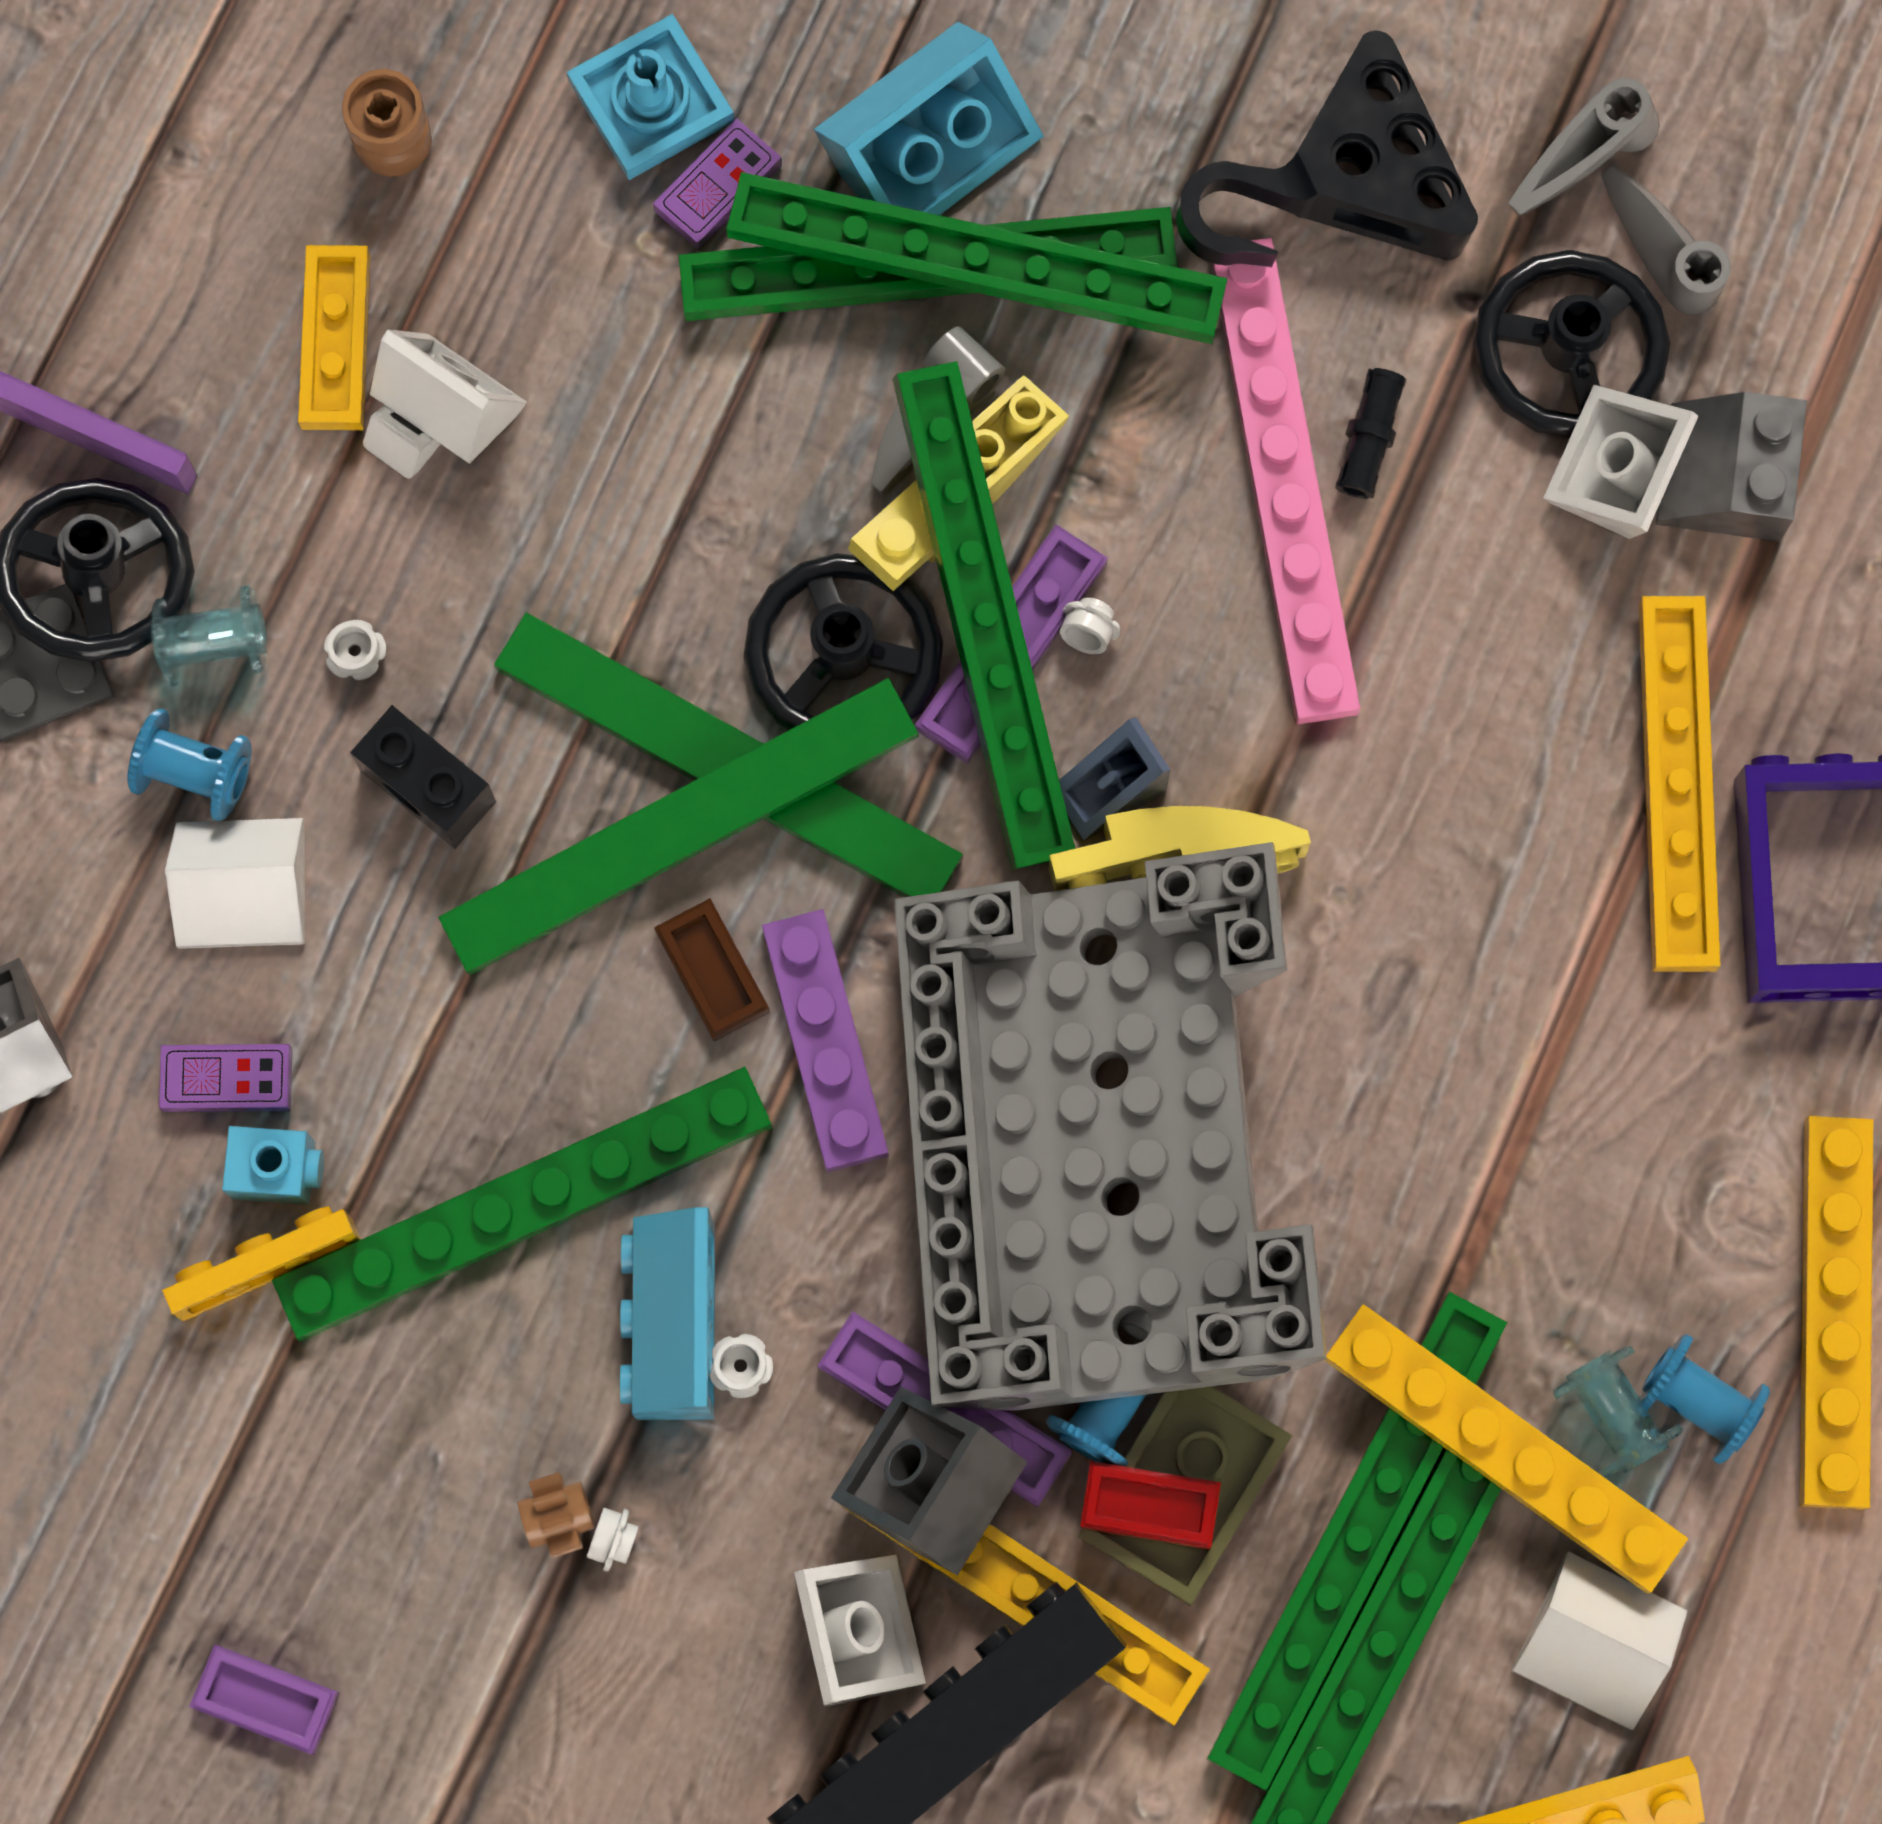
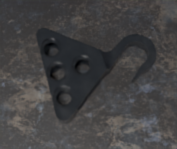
(1313, 187)

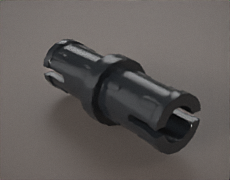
(1370, 433)

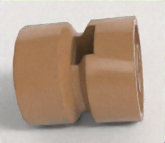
(387, 122)

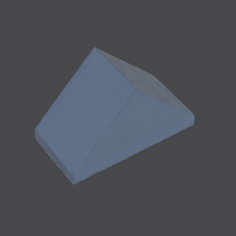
(1114, 779)

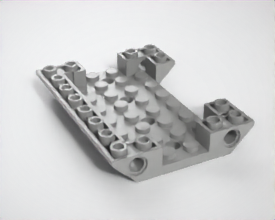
(1026, 1147)

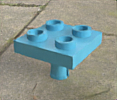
(650, 96)

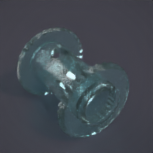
(209, 636)
(1617, 1411)

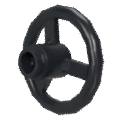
(1570, 336)
(92, 564)
(835, 624)

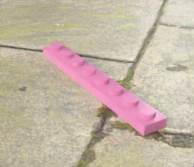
(1287, 493)

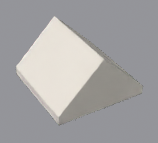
(442, 393)
(1620, 460)
(237, 883)
(859, 1629)
(1601, 1642)

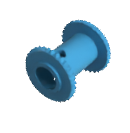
(189, 764)
(1704, 1399)
(1097, 1428)

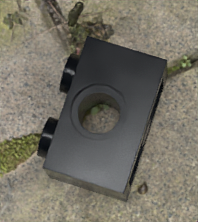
(423, 776)

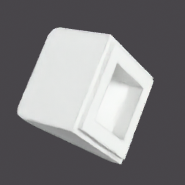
(398, 442)

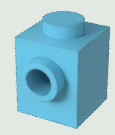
(271, 1165)

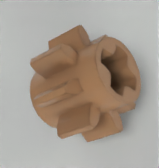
(556, 1514)

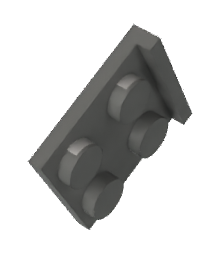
(40, 685)

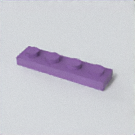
(825, 1040)

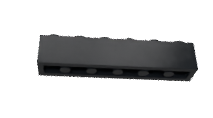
(966, 1716)

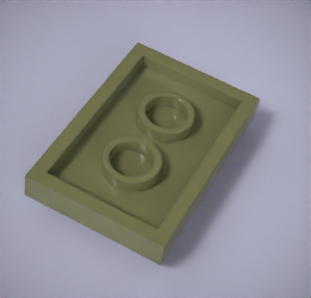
(1205, 1438)

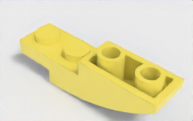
(1008, 440)
(1172, 832)

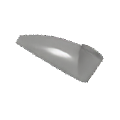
(1590, 142)
(1668, 246)
(980, 377)

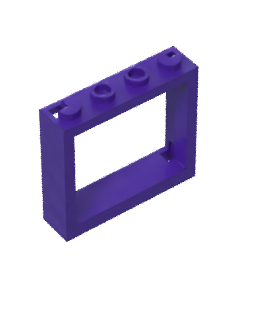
(1764, 977)

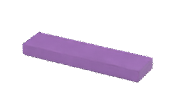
(96, 433)
(1056, 575)
(879, 1365)

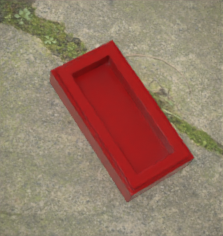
(1150, 1505)

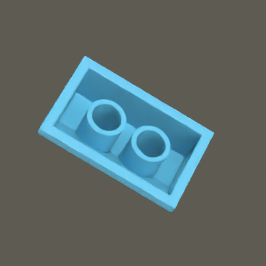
(932, 125)
(670, 1315)

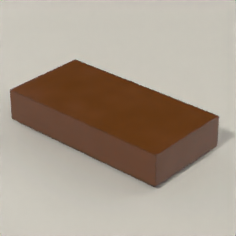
(712, 970)

